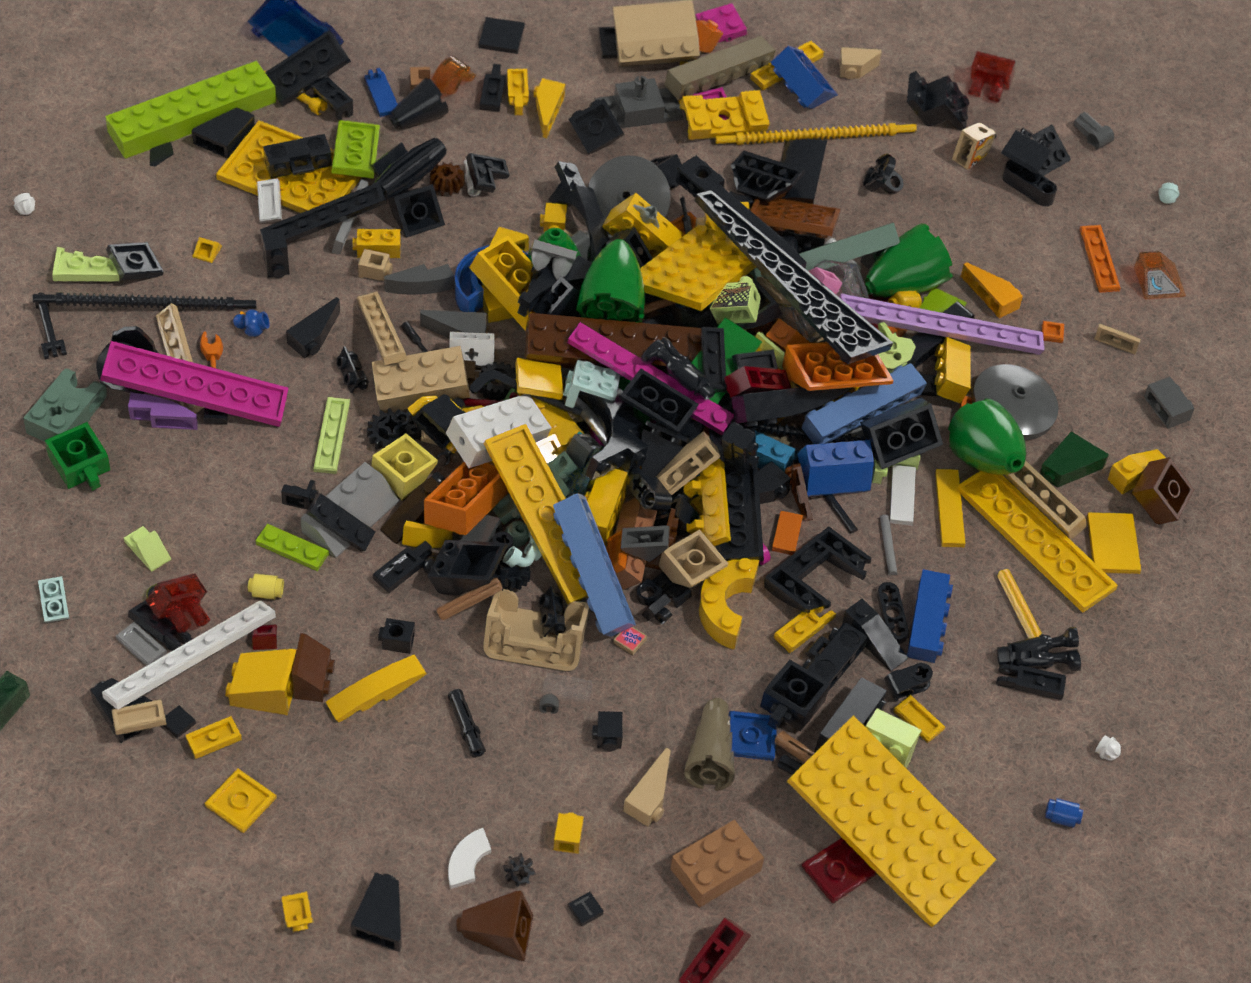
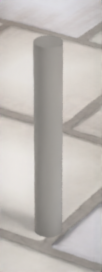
(888, 545)

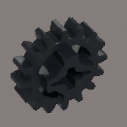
(380, 432)
(512, 576)

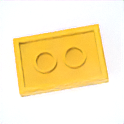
(1114, 542)

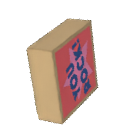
(630, 640)

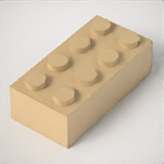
(420, 375)

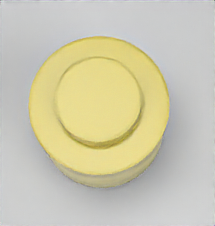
(266, 586)

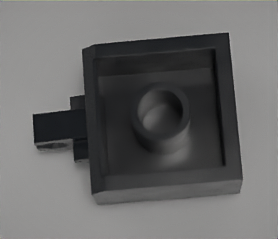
(794, 696)

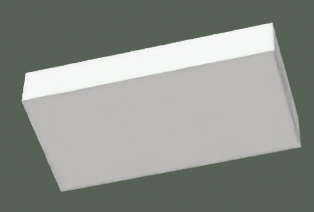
(269, 201)

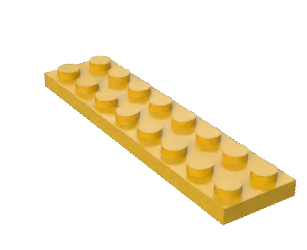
(534, 495)
(1038, 539)

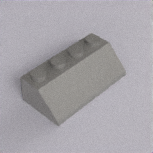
(363, 495)

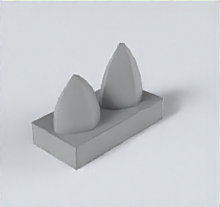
(544, 252)

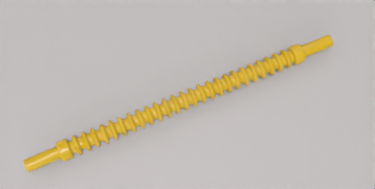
(892, 129)

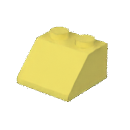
(404, 465)

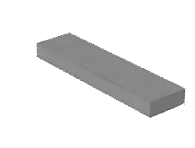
(346, 227)

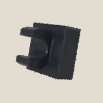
(658, 610)

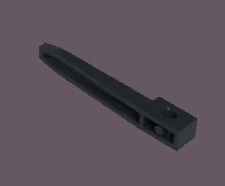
(699, 177)

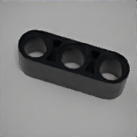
(1032, 185)

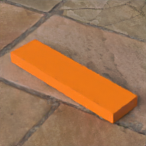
(1100, 258)

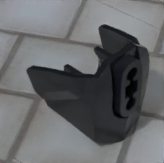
(130, 336)

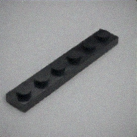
(331, 213)

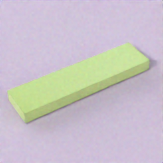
(331, 435)

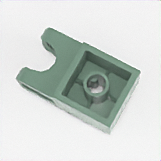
(63, 406)

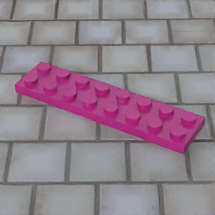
(194, 384)

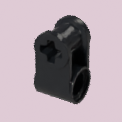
(909, 680)

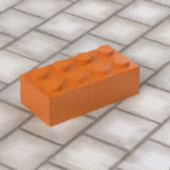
(464, 498)

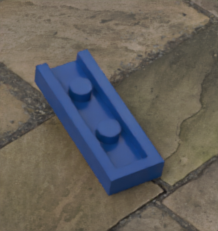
(380, 92)

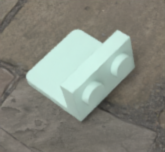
(592, 380)

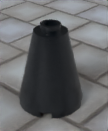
(419, 106)

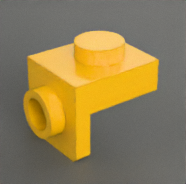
(297, 911)

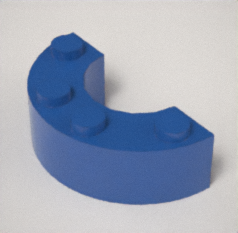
(467, 285)

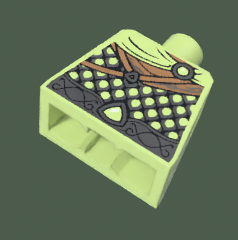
(737, 302)

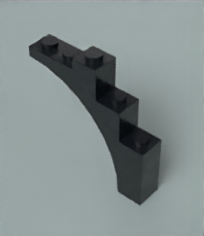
(545, 279)
(621, 434)

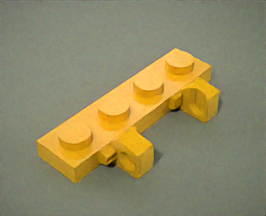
(715, 517)

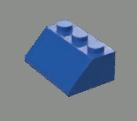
(802, 77)
(837, 467)

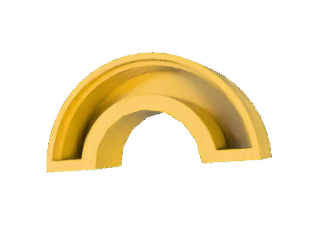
(714, 613)

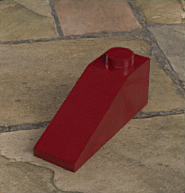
(755, 380)
(716, 953)

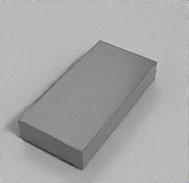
(141, 644)

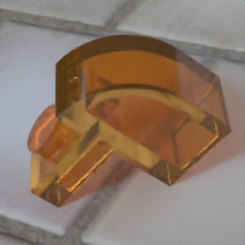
(451, 74)

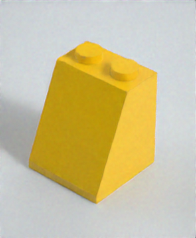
(263, 681)

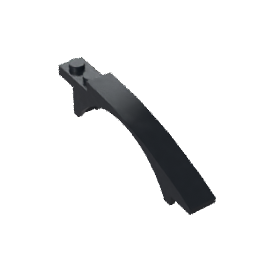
(574, 193)

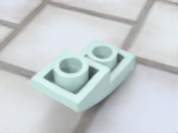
(53, 599)

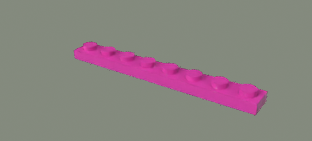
(628, 365)

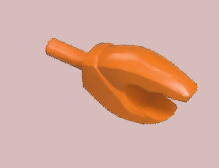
(211, 351)

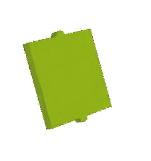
(939, 301)

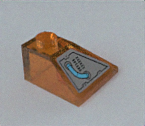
(1158, 276)

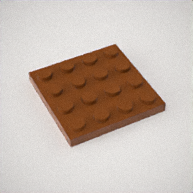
(797, 216)

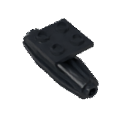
(403, 169)

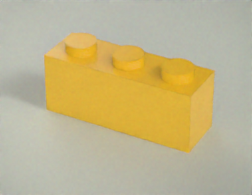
(953, 370)

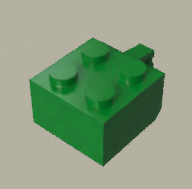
(78, 456)

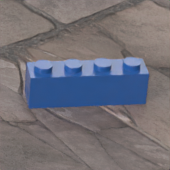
(928, 616)

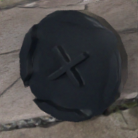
(881, 175)

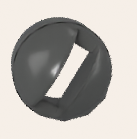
(549, 700)

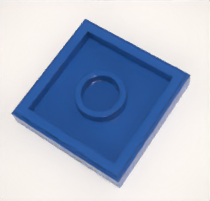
(752, 736)

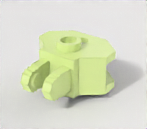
(900, 352)

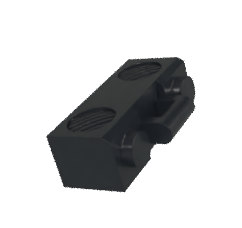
(297, 156)
(838, 654)

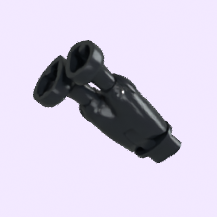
(679, 367)
(1035, 651)

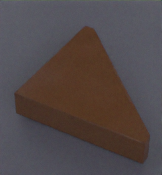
(799, 492)

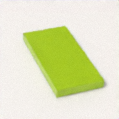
(355, 149)

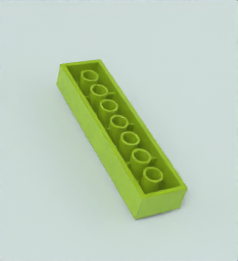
(181, 110)

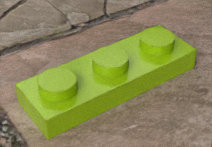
(292, 547)

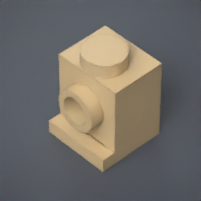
(374, 265)

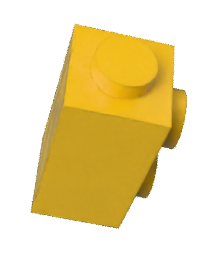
(378, 240)

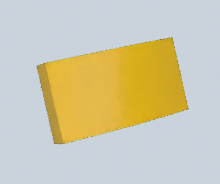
(417, 533)

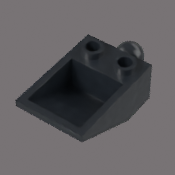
(463, 565)

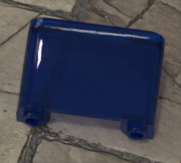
(288, 25)

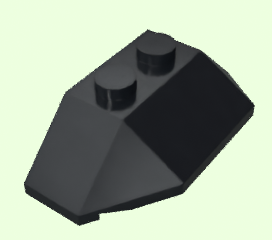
(764, 177)

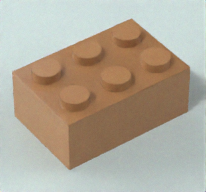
(717, 863)

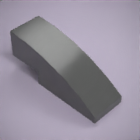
(420, 280)

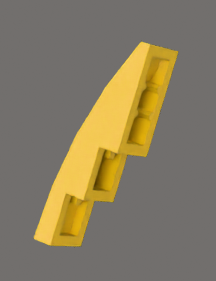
(375, 687)

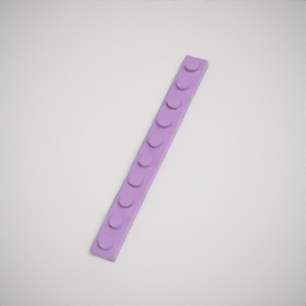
(947, 325)

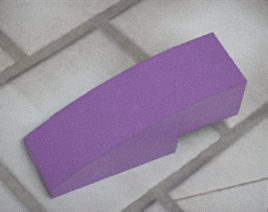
(161, 412)

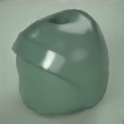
(519, 532)

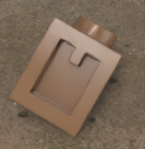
(417, 74)

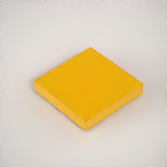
(539, 378)
(240, 800)

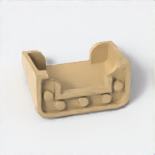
(518, 636)

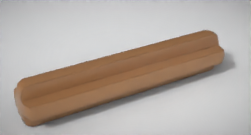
(469, 599)

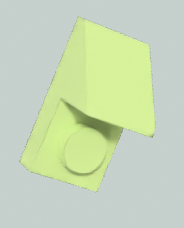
(148, 548)

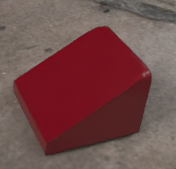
(265, 637)

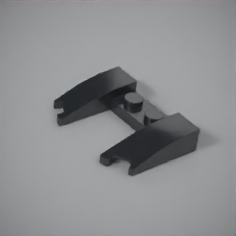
(786, 580)

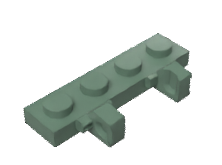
(560, 467)

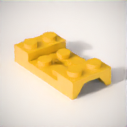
(744, 112)

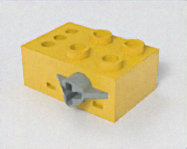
(650, 224)

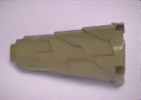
(711, 753)

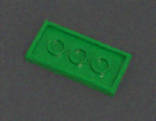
(736, 342)

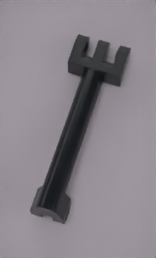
(52, 344)

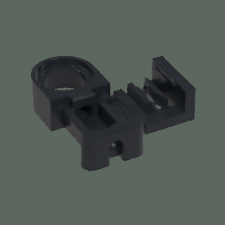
(678, 592)

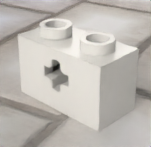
(481, 342)

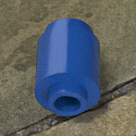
(1063, 812)

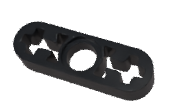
(895, 604)

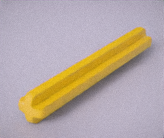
(1018, 603)

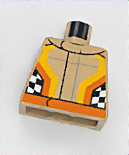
(976, 139)

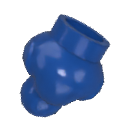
(253, 321)

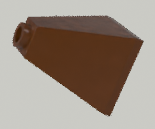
(499, 924)

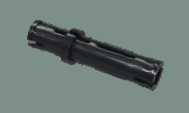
(469, 731)

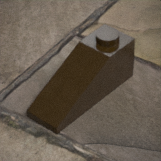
(411, 510)

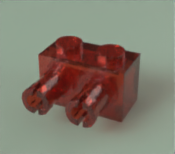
(991, 71)
(179, 596)

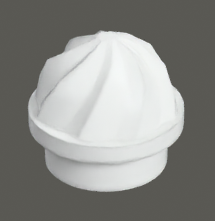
(24, 204)
(1108, 748)

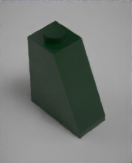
(1072, 461)

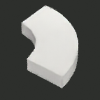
(465, 858)

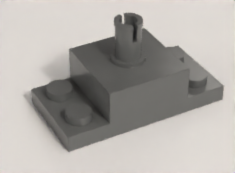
(642, 103)

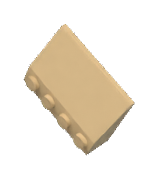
(656, 33)

